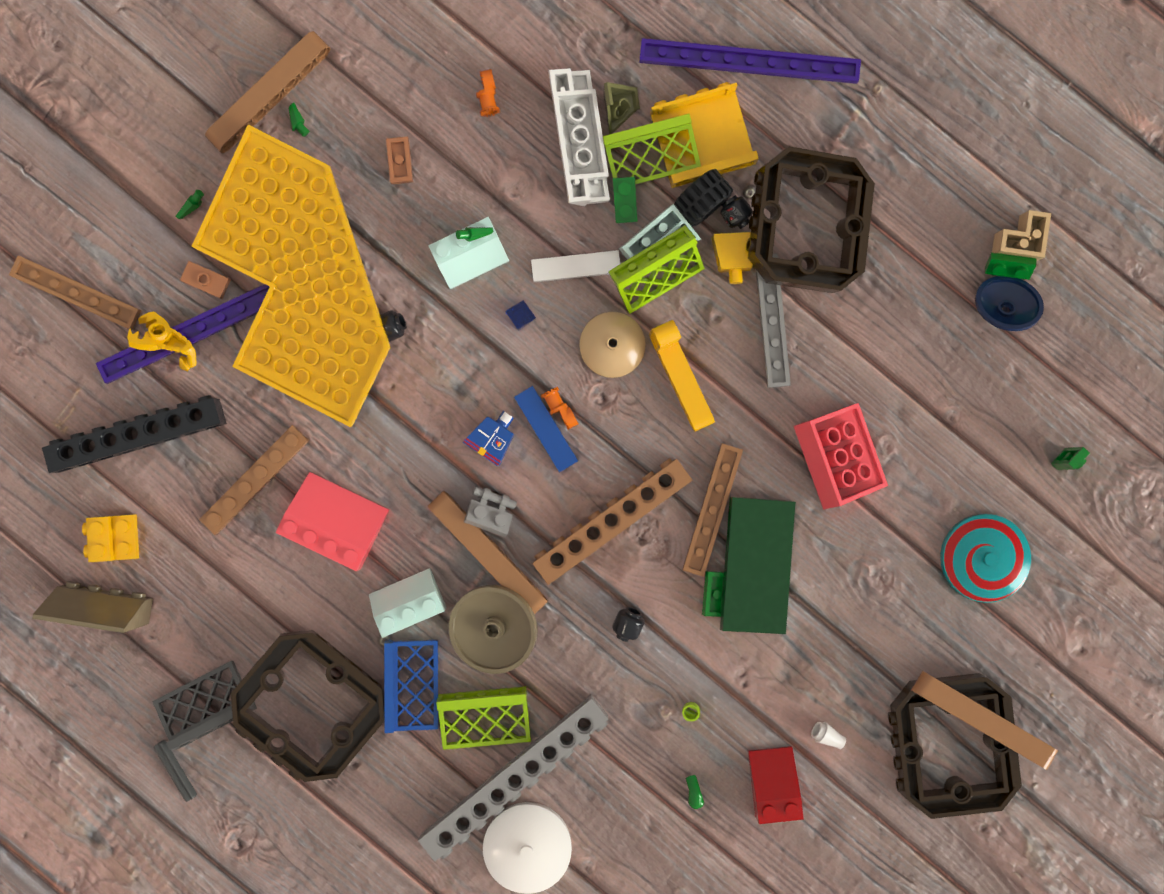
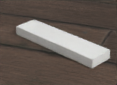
(574, 266)

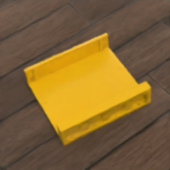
(717, 132)

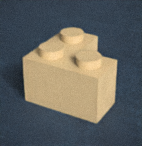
(1028, 240)

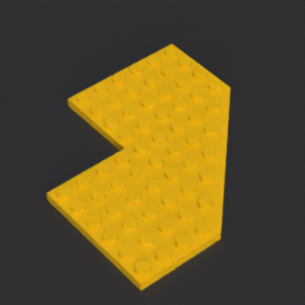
(289, 229)

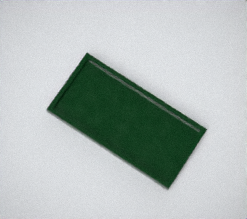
(757, 565)

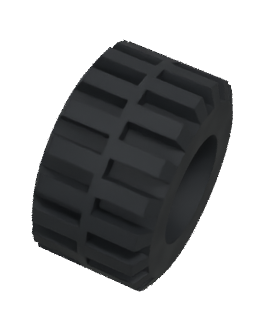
(703, 197)

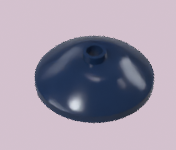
(1009, 303)

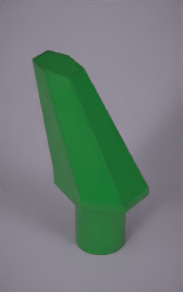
(297, 120)
(191, 204)
(473, 233)

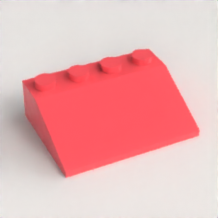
(840, 456)
(333, 521)

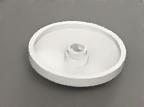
(527, 847)

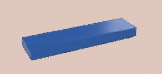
(546, 429)

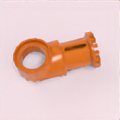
(486, 95)
(556, 404)

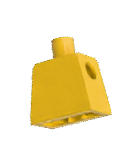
(732, 254)

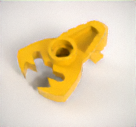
(163, 337)

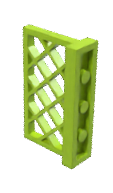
(647, 132)
(651, 260)
(479, 700)

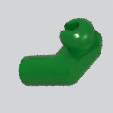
(695, 796)

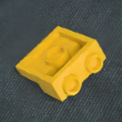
(111, 538)

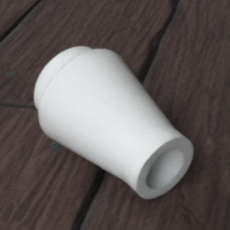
(825, 734)

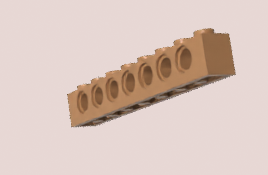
(551, 571)

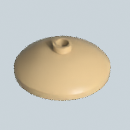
(607, 360)

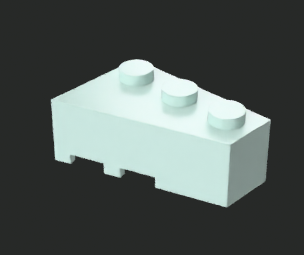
(657, 229)

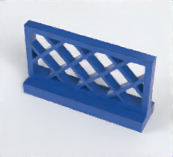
(391, 685)

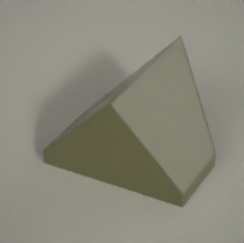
(620, 104)

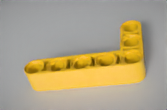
(665, 341)

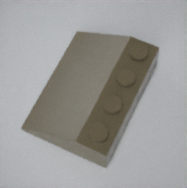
(96, 608)

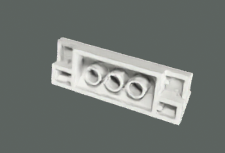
(580, 136)

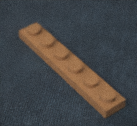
(75, 292)
(254, 480)
(712, 509)

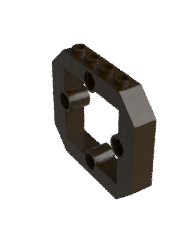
(827, 168)
(292, 757)
(972, 798)

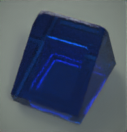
(520, 315)

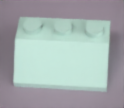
(466, 260)
(406, 602)

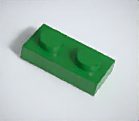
(625, 200)
(1010, 266)
(1071, 458)
(713, 593)

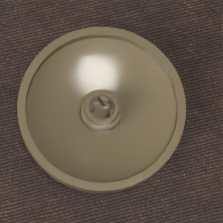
(493, 629)

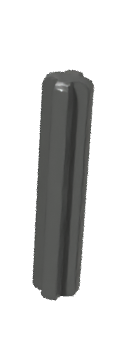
(175, 771)

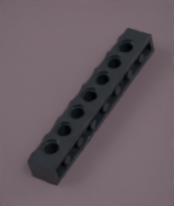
(57, 455)

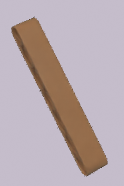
(267, 91)
(486, 551)
(984, 720)

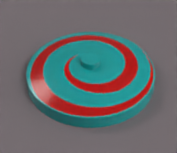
(985, 558)

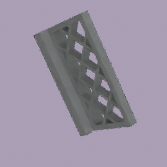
(205, 725)

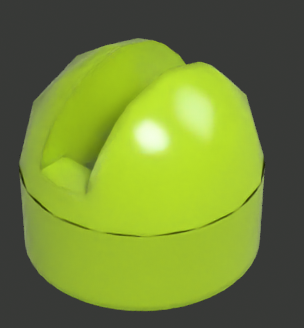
(689, 714)

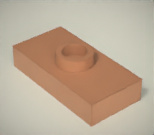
(399, 160)
(205, 280)

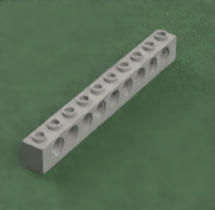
(439, 847)

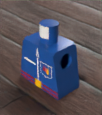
(492, 438)

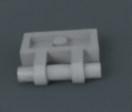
(488, 517)

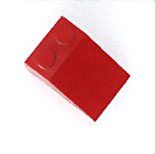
(775, 785)

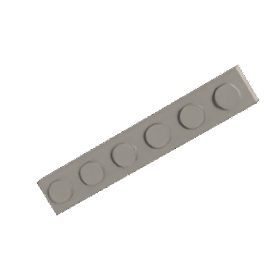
(773, 333)

